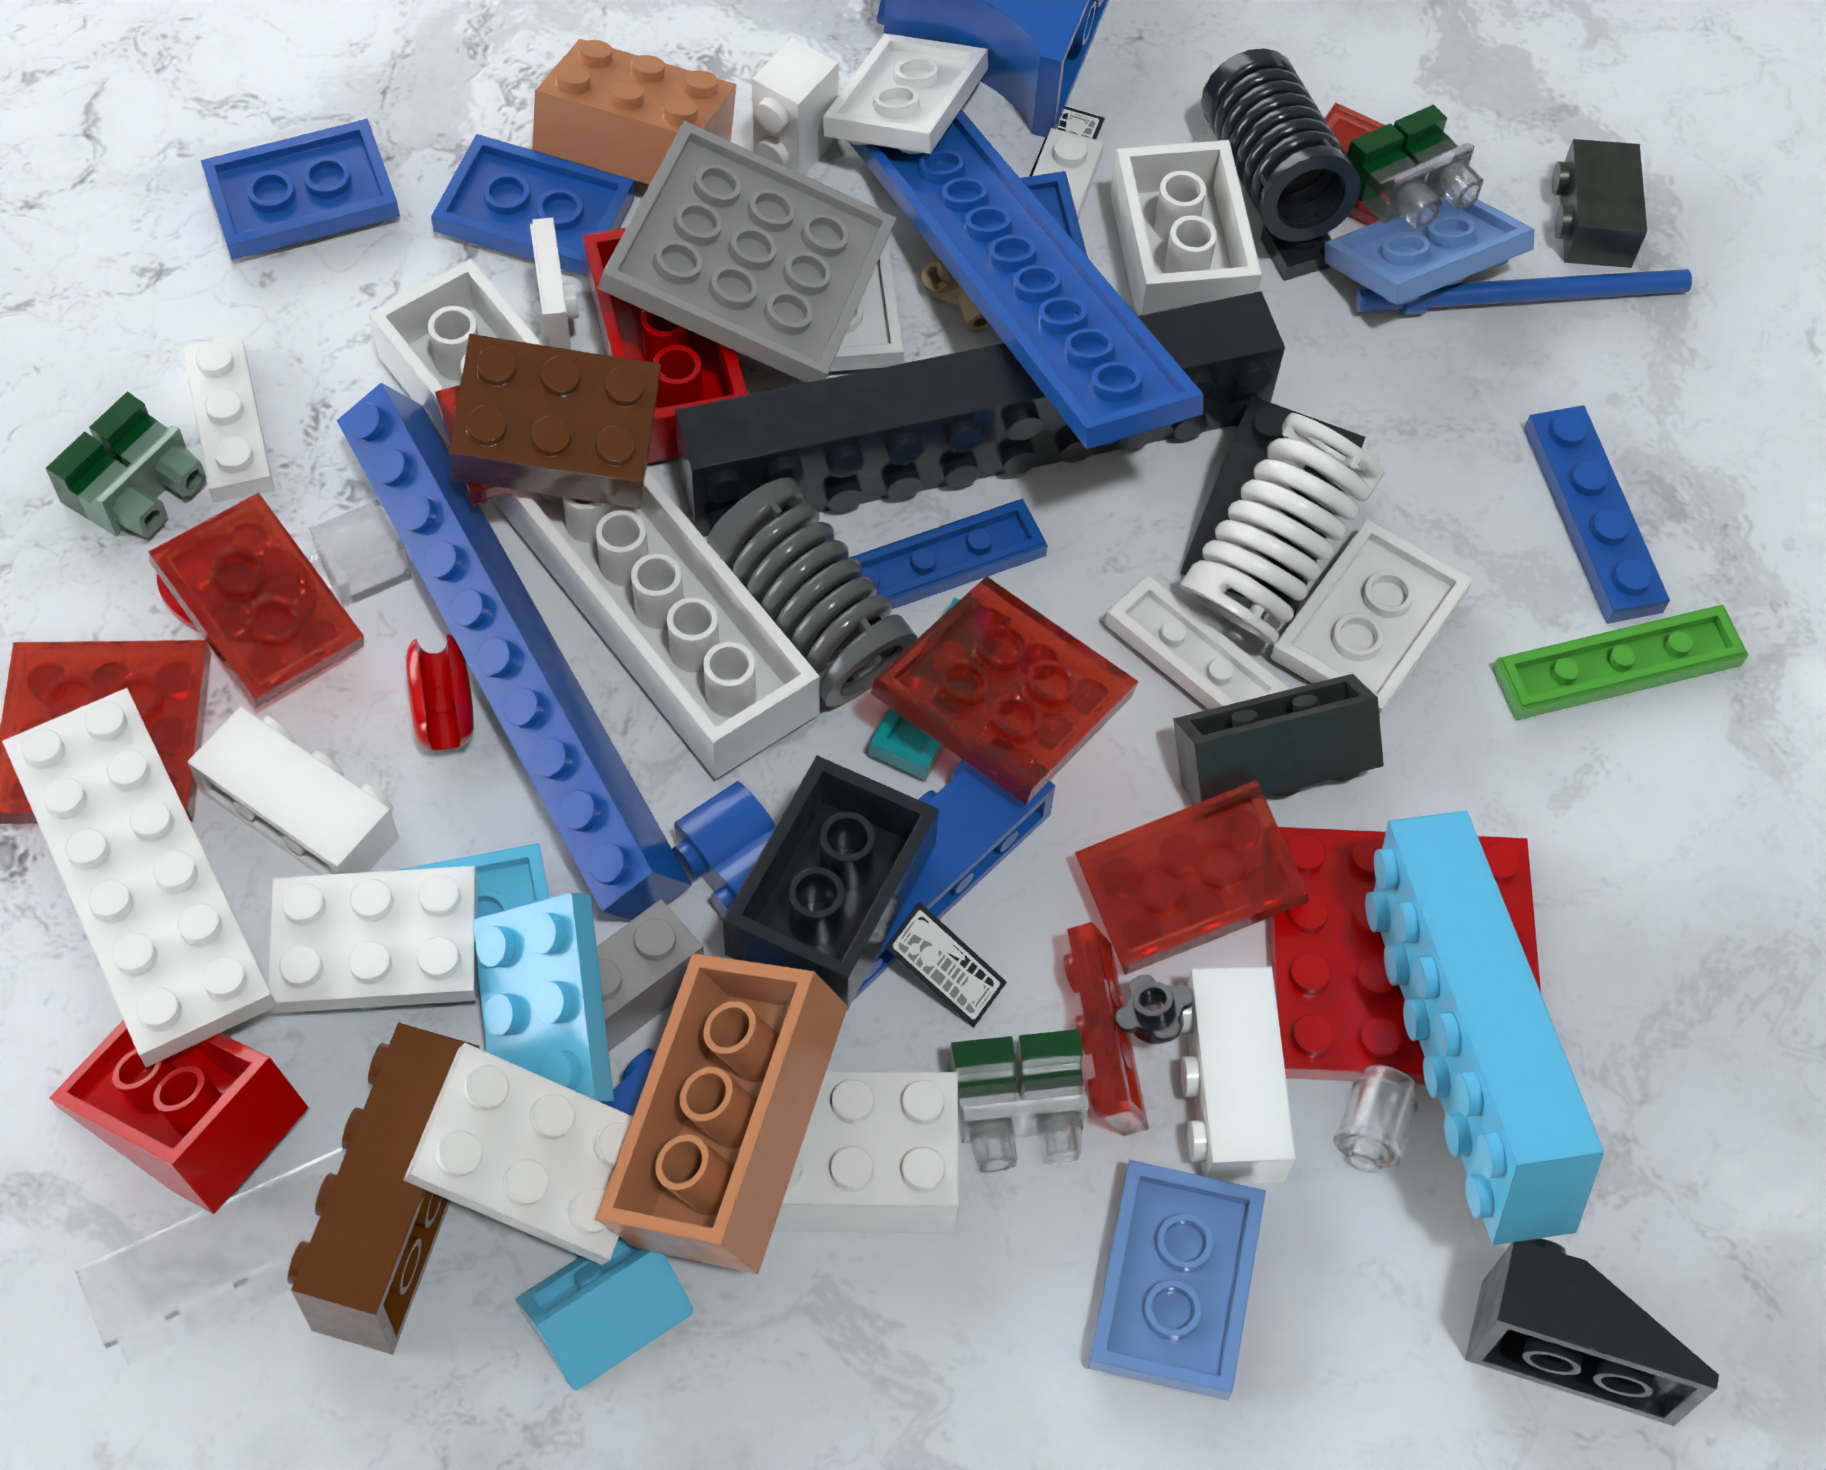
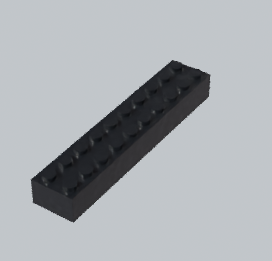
(950, 418)

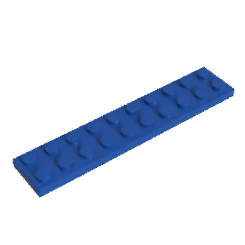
(1036, 288)

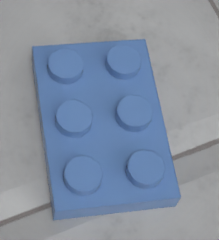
(1412, 262)
(1178, 1280)

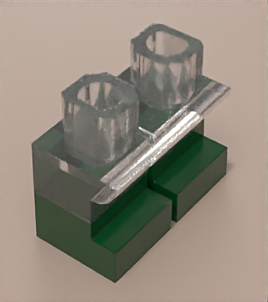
(1413, 166)
(1049, 1093)

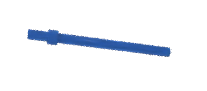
(1533, 290)

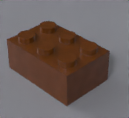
(554, 421)

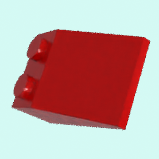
(188, 1119)

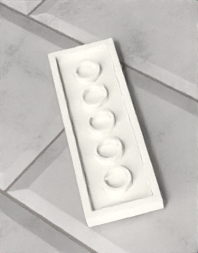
(138, 877)

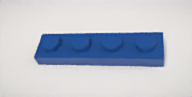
(1596, 514)

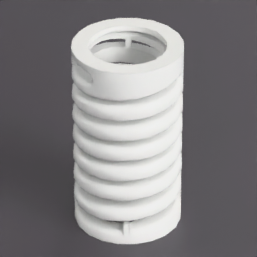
(1258, 511)

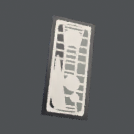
(946, 964)

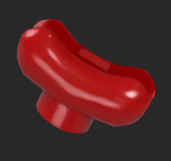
(439, 696)

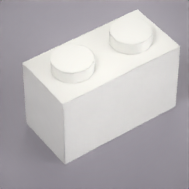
(790, 106)

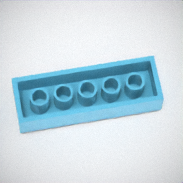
(1482, 1030)

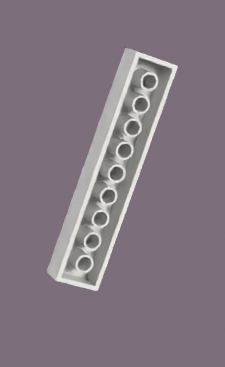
(634, 572)

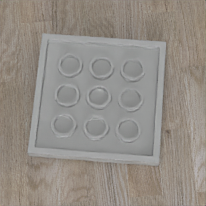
(748, 254)

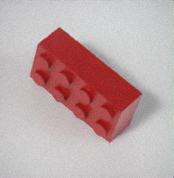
(691, 365)

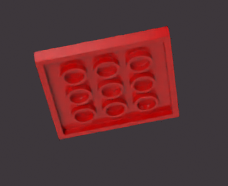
(1330, 966)

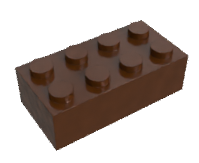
(372, 1224)

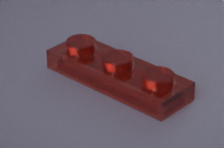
(1093, 973)

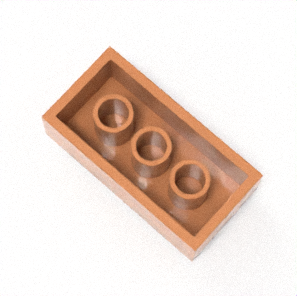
(723, 1112)

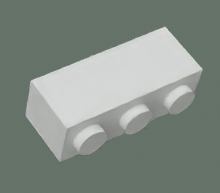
(294, 796)
(1237, 1077)

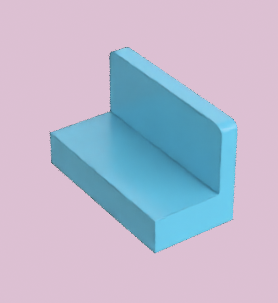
(604, 1312)

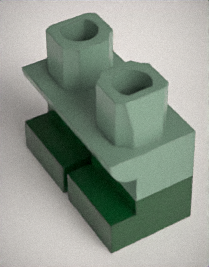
(125, 469)

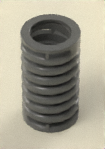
(810, 587)

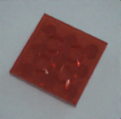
(58, 677)
(1004, 689)

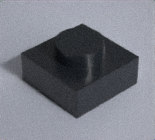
(1297, 257)

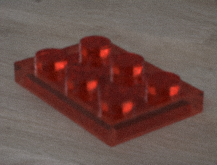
(256, 599)
(1191, 877)

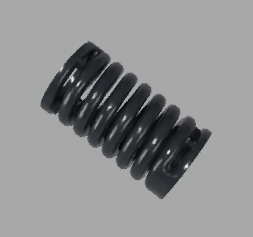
(1280, 145)

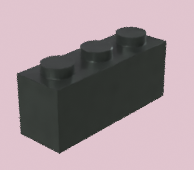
(1281, 740)

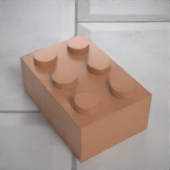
(624, 109)

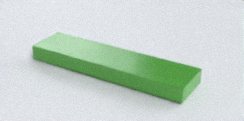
(1619, 662)

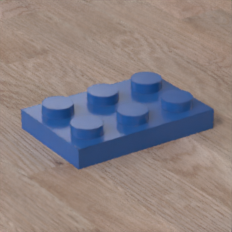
(508, 186)
(300, 188)

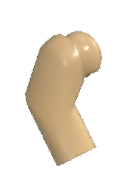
(945, 288)

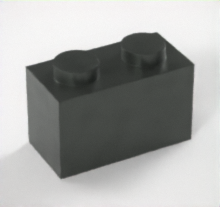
(1600, 203)

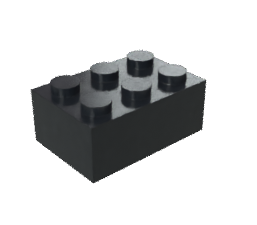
(832, 877)

